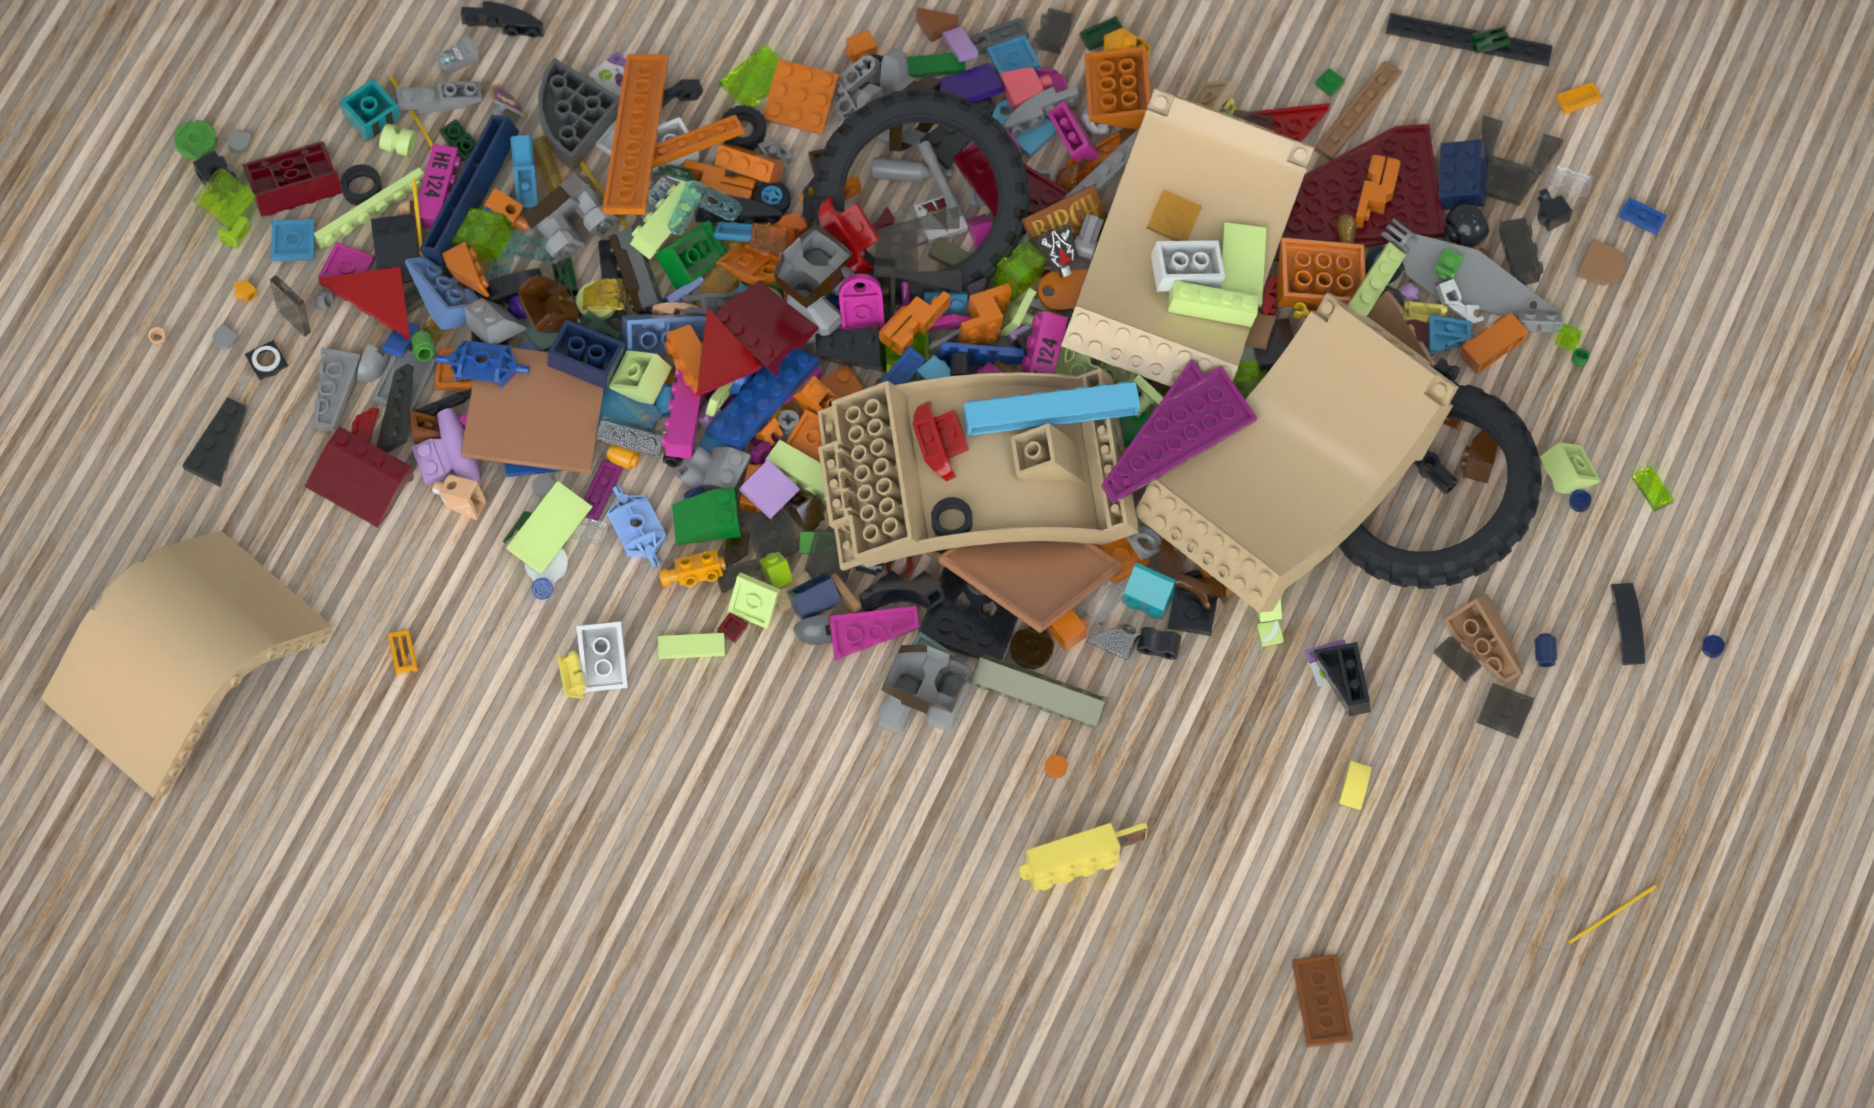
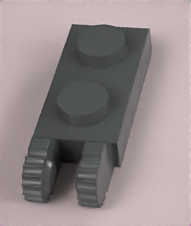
(999, 34)
(707, 301)

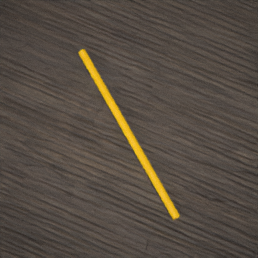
(414, 116)
(599, 188)
(418, 224)
(1608, 916)

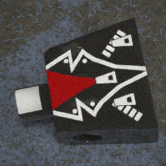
(1058, 248)

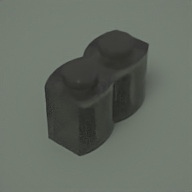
(1054, 31)

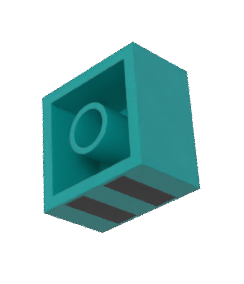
(369, 109)

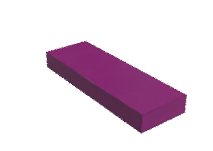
(601, 488)

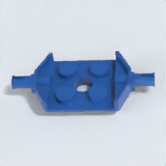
(498, 368)

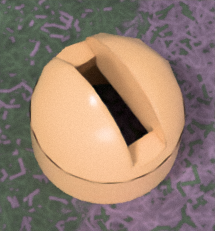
(406, 208)
(159, 332)

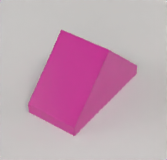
(979, 228)

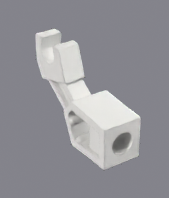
(1462, 310)

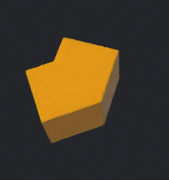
(245, 291)

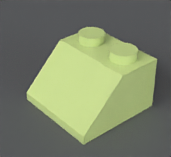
(640, 376)
(1569, 468)

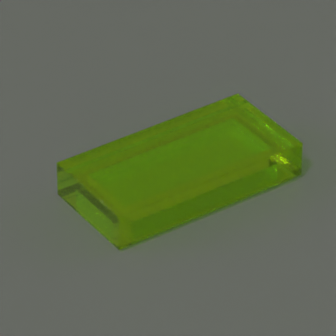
(1652, 488)

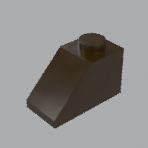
(804, 511)

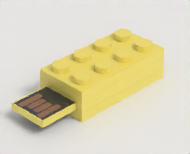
(1078, 855)

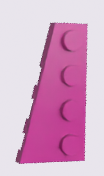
(866, 629)

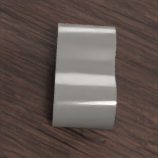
(693, 470)

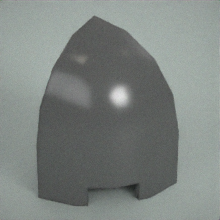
(813, 630)

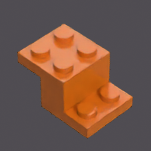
(985, 315)

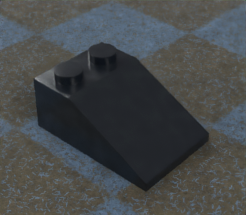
(395, 242)

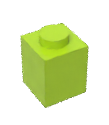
(776, 570)

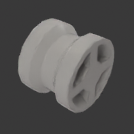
(787, 427)

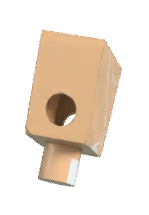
(461, 495)

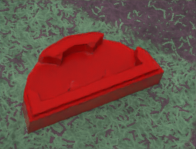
(364, 424)

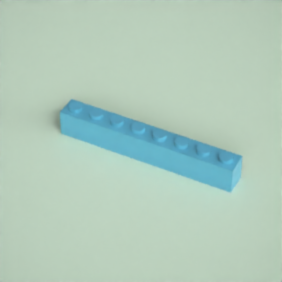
(1052, 408)

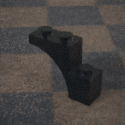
(891, 588)

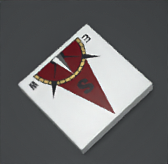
(934, 206)

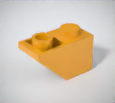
(1124, 39)

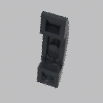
(1629, 623)

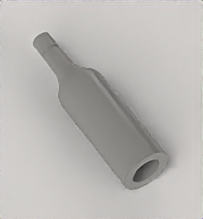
(902, 170)

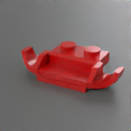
(852, 230)
(939, 438)

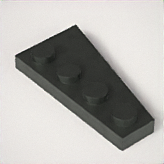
(397, 411)

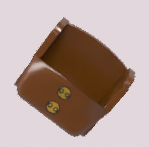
(546, 308)

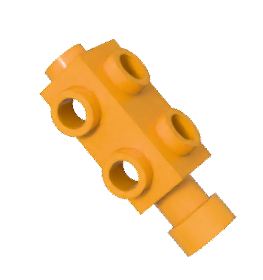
(694, 569)

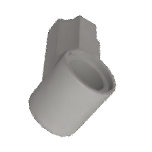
(1088, 236)

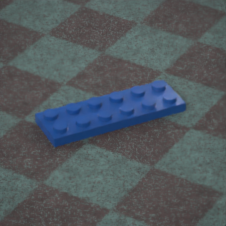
(761, 400)

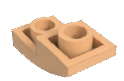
(671, 308)

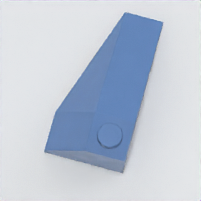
(441, 295)
(649, 332)

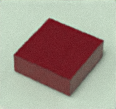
(732, 627)

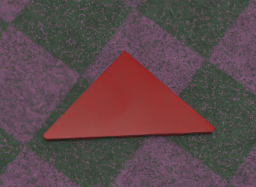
(1296, 121)
(374, 293)
(722, 357)

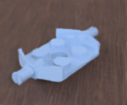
(641, 540)

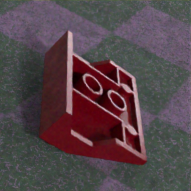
(292, 179)
(766, 325)
(359, 476)

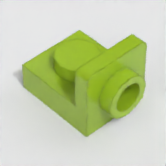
(236, 234)

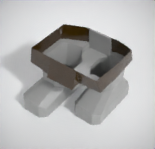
(893, 79)
(553, 214)
(810, 272)
(937, 696)

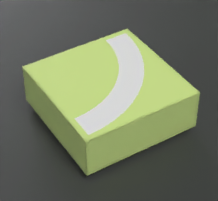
(1270, 633)

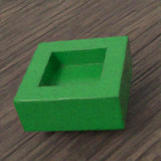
(1329, 82)

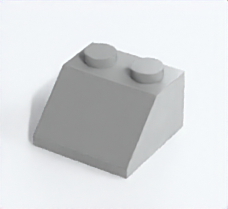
(491, 321)
(726, 469)

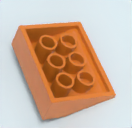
(1118, 86)
(1318, 267)

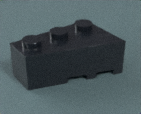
(853, 347)
(1345, 675)

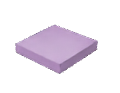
(769, 489)

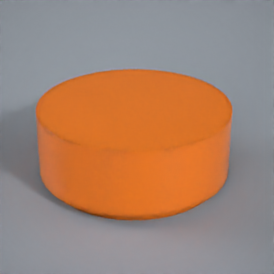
(1056, 766)

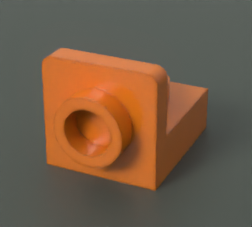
(852, 187)

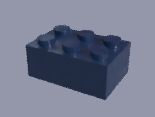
(1462, 173)
(586, 354)

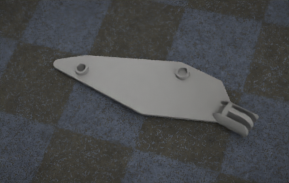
(1478, 277)

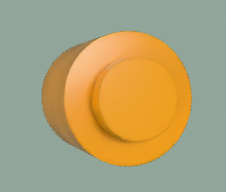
(623, 457)

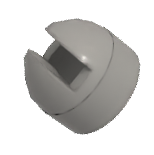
(324, 301)

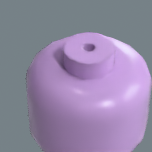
(1409, 291)

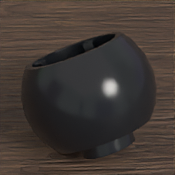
(1466, 225)

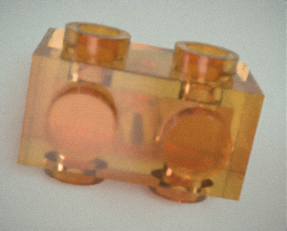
(772, 238)

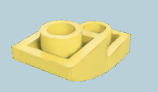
(1355, 785)

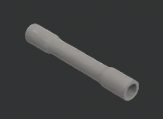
(931, 159)

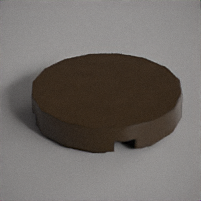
(1031, 648)

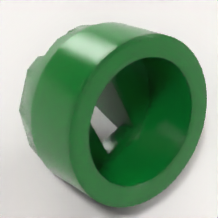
(1579, 352)

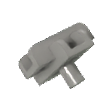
(776, 152)

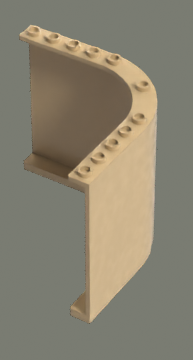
(171, 648)

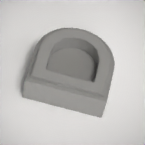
(239, 141)
(224, 337)
(542, 485)

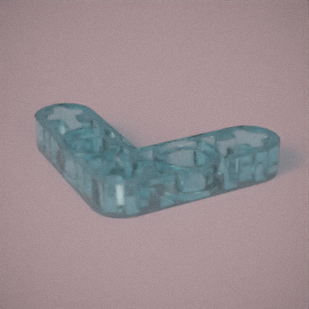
(694, 200)
(515, 249)

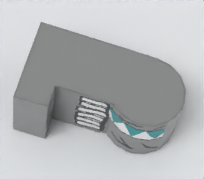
(458, 56)

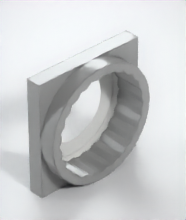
(1149, 534)

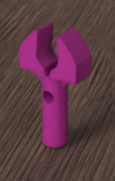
(905, 294)

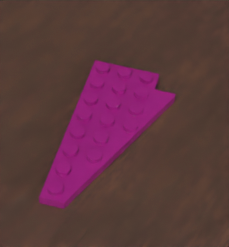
(1186, 422)

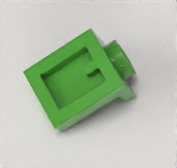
(1448, 264)

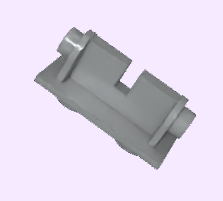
(1549, 320)

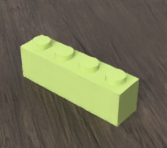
(655, 230)
(1213, 303)
(799, 468)

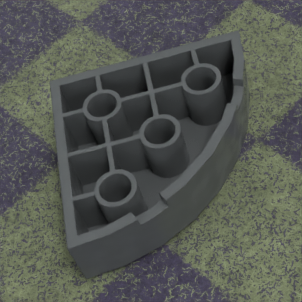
(573, 112)

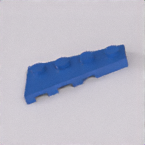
(982, 354)

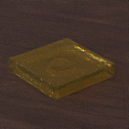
(1174, 216)

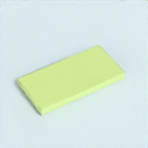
(1243, 258)
(549, 527)

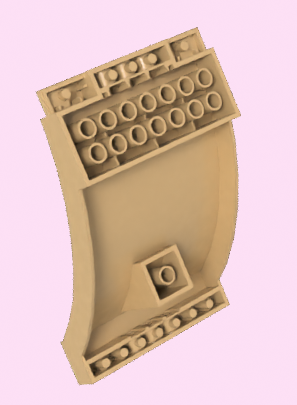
(1237, 177)
(1329, 443)
(1015, 481)

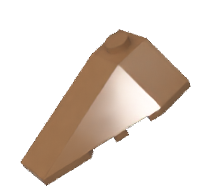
(1388, 315)
(1485, 636)

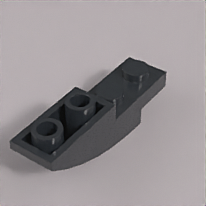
(510, 18)
(751, 213)
(506, 286)

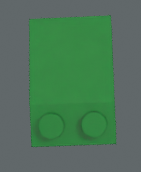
(691, 255)
(707, 517)

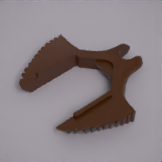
(1204, 589)

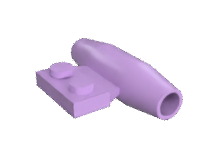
(441, 456)

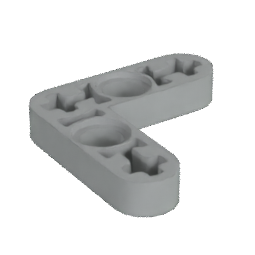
(846, 88)

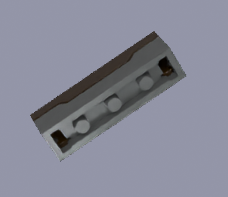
(636, 272)

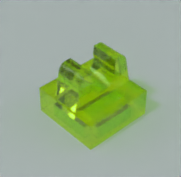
(1568, 337)

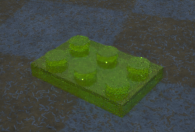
(752, 78)

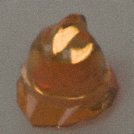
(1071, 176)

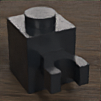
(1553, 211)

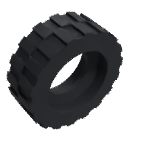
(749, 114)

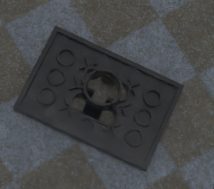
(967, 628)

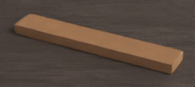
(1358, 110)

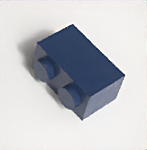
(814, 596)

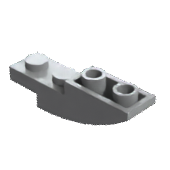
(437, 99)
(1032, 112)

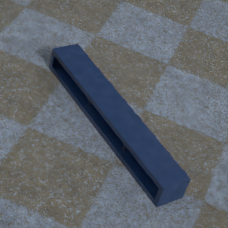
(470, 186)

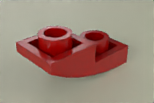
(1269, 297)

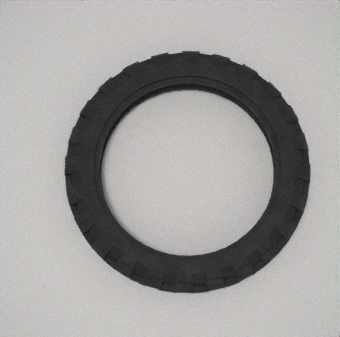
(952, 112)
(1495, 538)

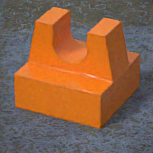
(765, 432)

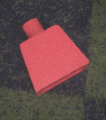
(1023, 85)

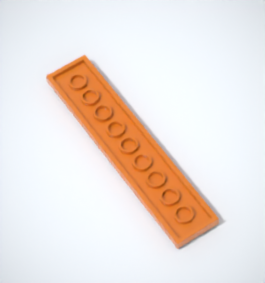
(635, 134)

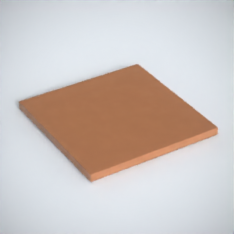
(534, 418)
(1033, 577)

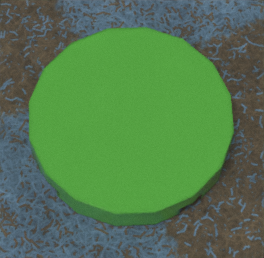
(195, 139)

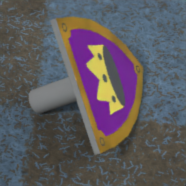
(504, 100)

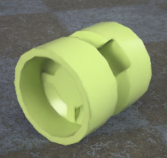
(395, 139)

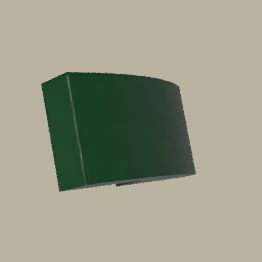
(457, 137)

